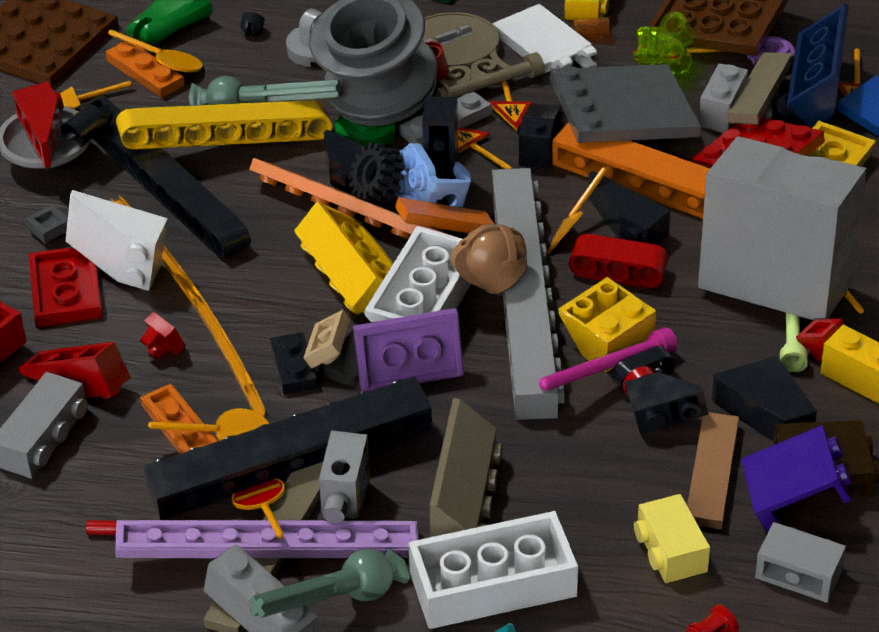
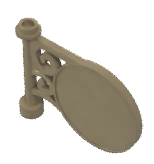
(474, 53)

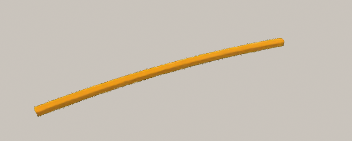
(213, 326)

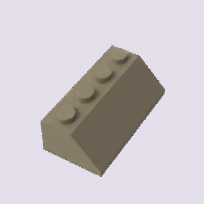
(464, 472)

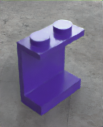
(794, 472)

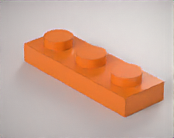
(144, 69)

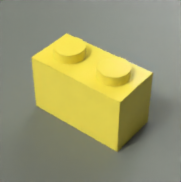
(672, 538)

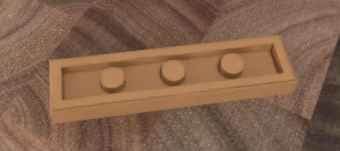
(712, 469)

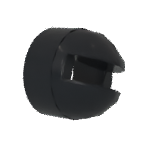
(252, 22)

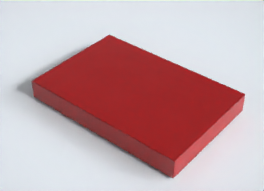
(63, 287)

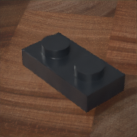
(291, 367)

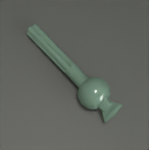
(232, 91)
(363, 576)

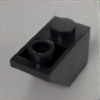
(664, 401)

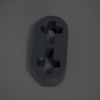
(656, 358)

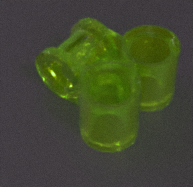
(661, 44)

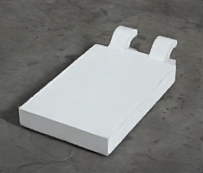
(544, 33)

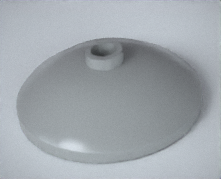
(19, 150)

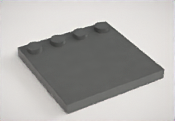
(624, 103)

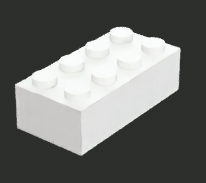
(492, 569)

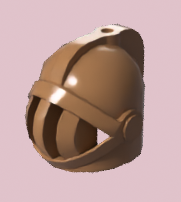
(491, 257)

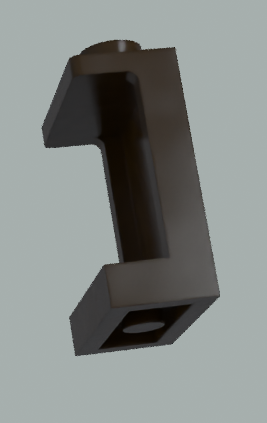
(855, 445)

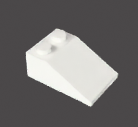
(117, 238)

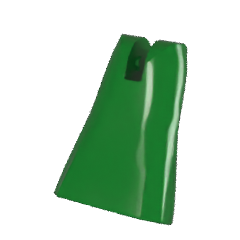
(167, 17)

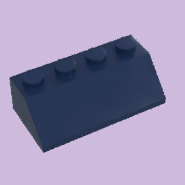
(818, 68)

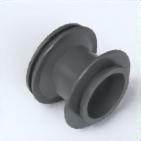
(377, 57)

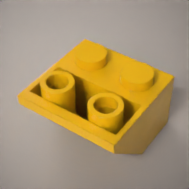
(607, 320)

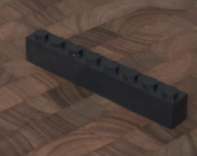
(283, 447)

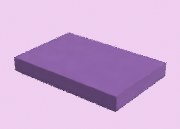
(409, 347)

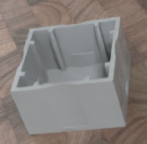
(780, 228)

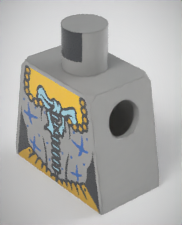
(344, 494)

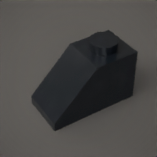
(339, 156)

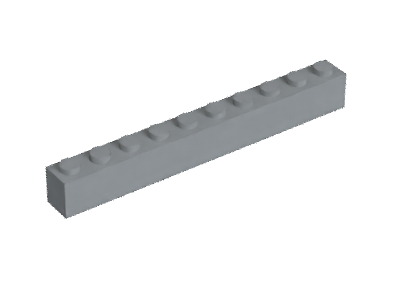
(527, 301)

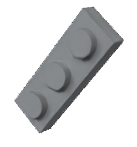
(470, 110)

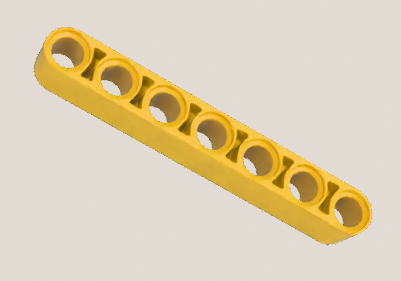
(209, 122)

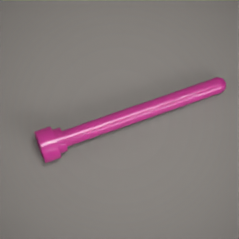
(661, 337)

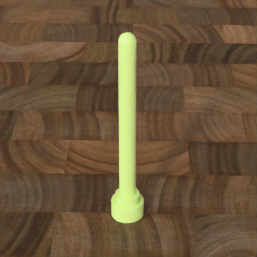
(793, 354)

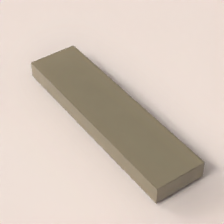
(760, 88)

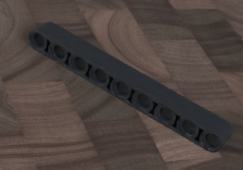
(176, 190)

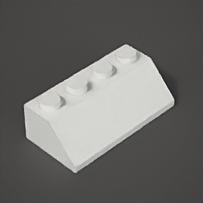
(419, 279)

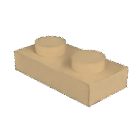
(327, 339)

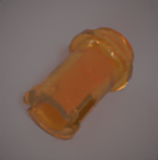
(592, 26)

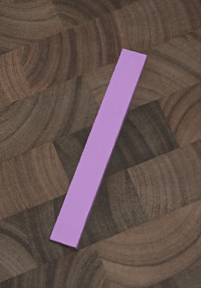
(258, 538)

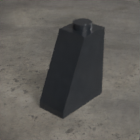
(762, 395)

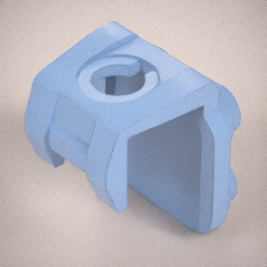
(422, 183)

